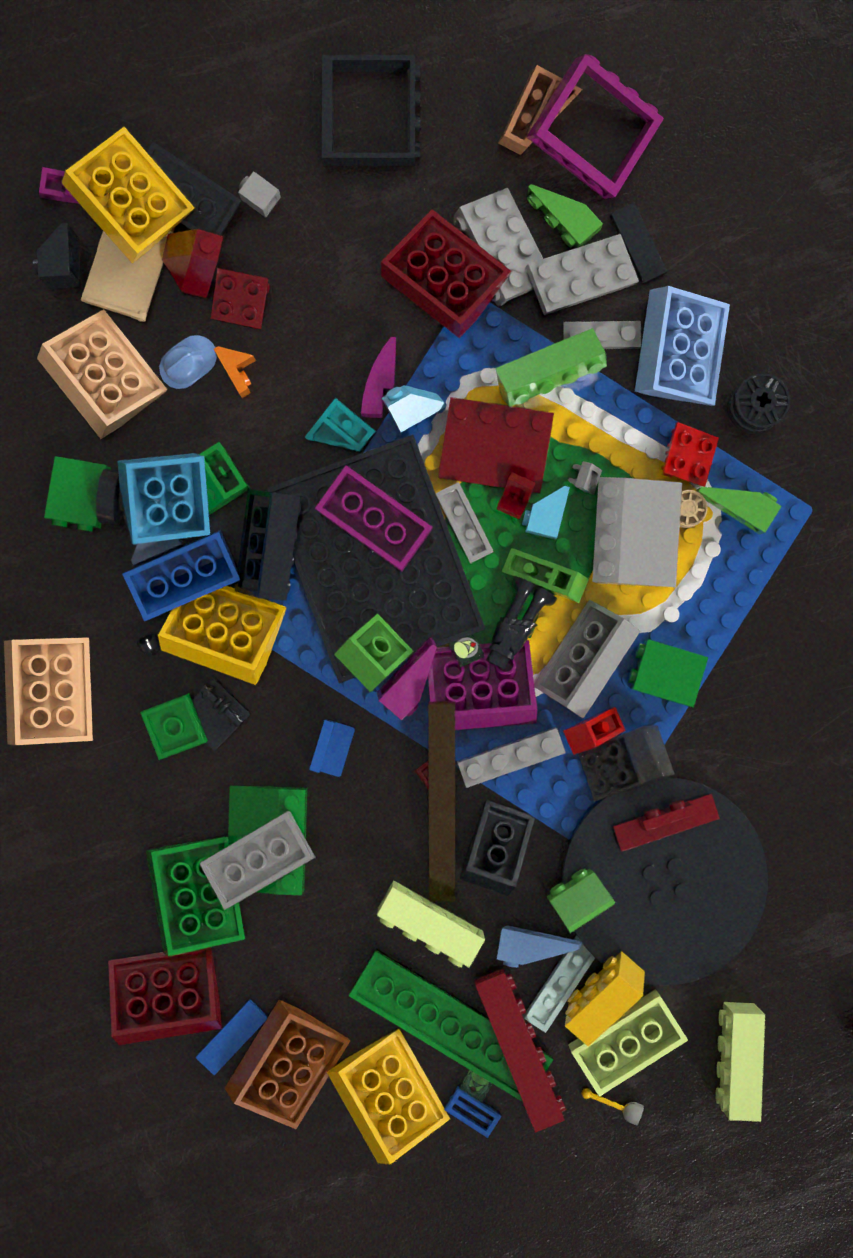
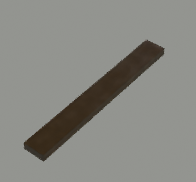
(441, 800)

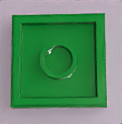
(174, 726)

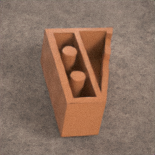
(532, 101)

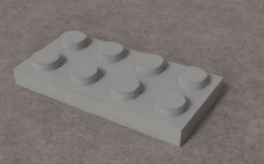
(582, 274)
(257, 860)

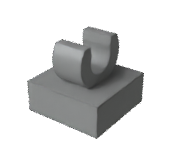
(587, 477)

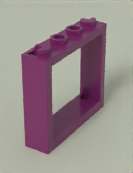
(571, 160)

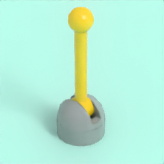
(631, 1111)

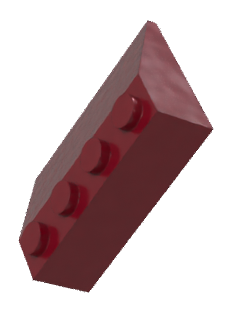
(444, 273)
(492, 441)
(163, 996)

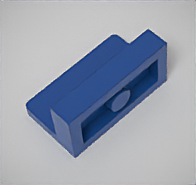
(332, 748)

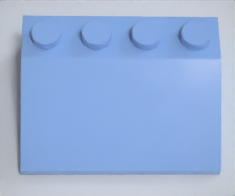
(682, 346)

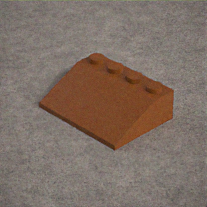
(286, 1065)

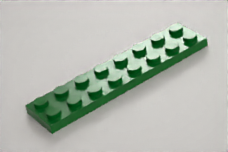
(435, 1019)

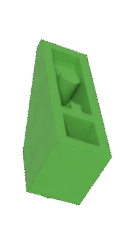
(747, 507)
(546, 575)

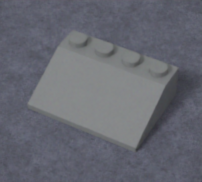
(637, 532)

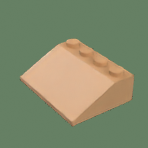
(101, 373)
(48, 691)

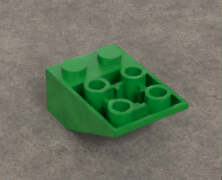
(222, 478)

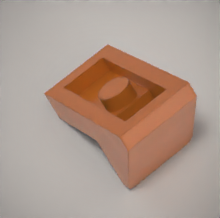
(233, 362)

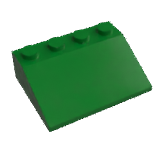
(258, 805)
(186, 903)

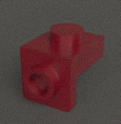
(516, 495)

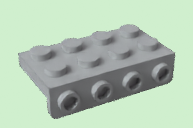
(502, 232)

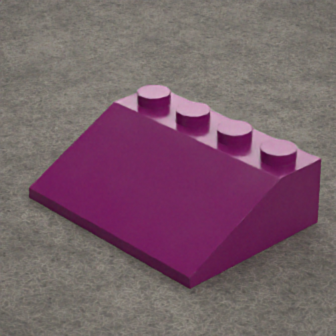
(483, 691)

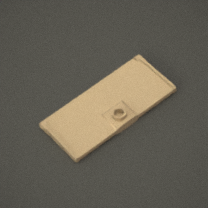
(121, 285)

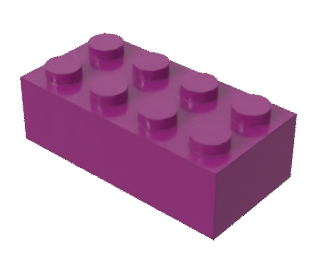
(373, 518)

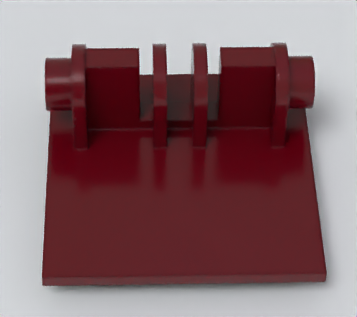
(239, 298)

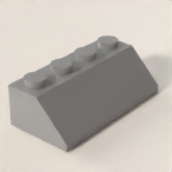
(586, 658)

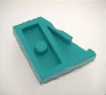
(341, 428)

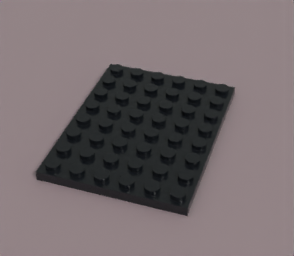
(353, 583)

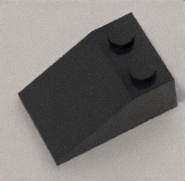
(497, 848)

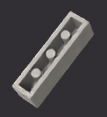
(511, 757)

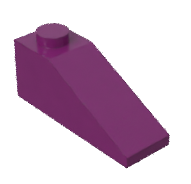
(406, 686)

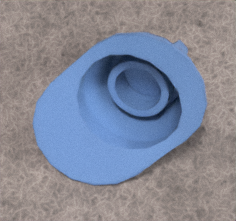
(187, 362)

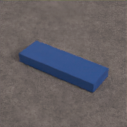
(232, 1037)

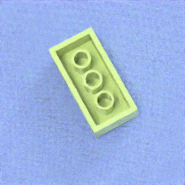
(430, 924)
(629, 1044)
(741, 1061)

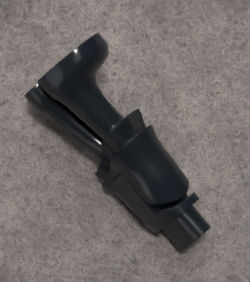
(511, 632)

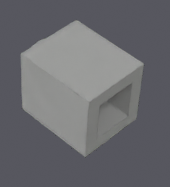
(258, 193)

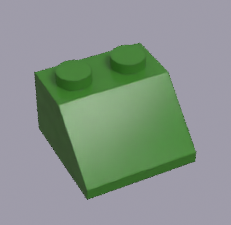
(373, 652)
(580, 899)

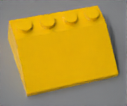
(127, 194)
(224, 632)
(388, 1097)

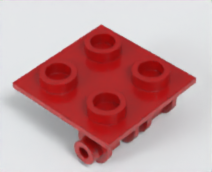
(689, 454)

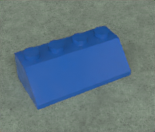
(182, 575)

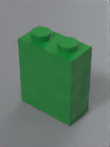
(74, 493)
(667, 672)

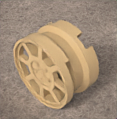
(692, 508)

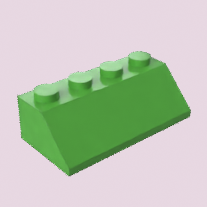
(550, 367)

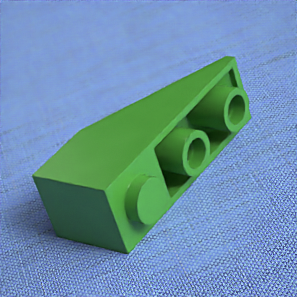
(569, 216)

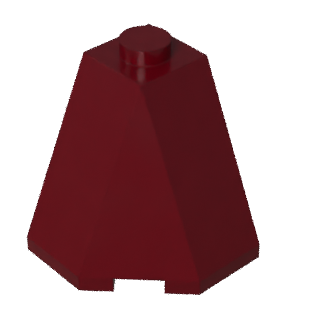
(192, 259)

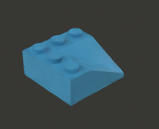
(164, 497)

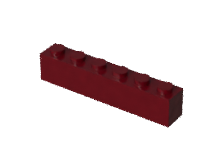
(519, 1049)

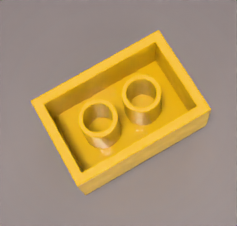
(604, 998)

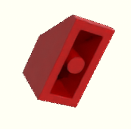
(594, 731)

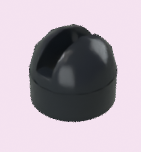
(148, 643)

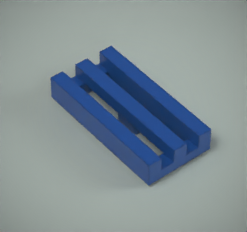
(483, 1106)

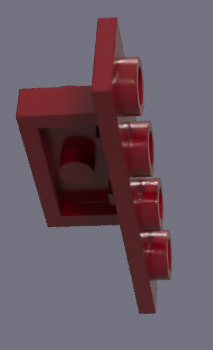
(666, 822)

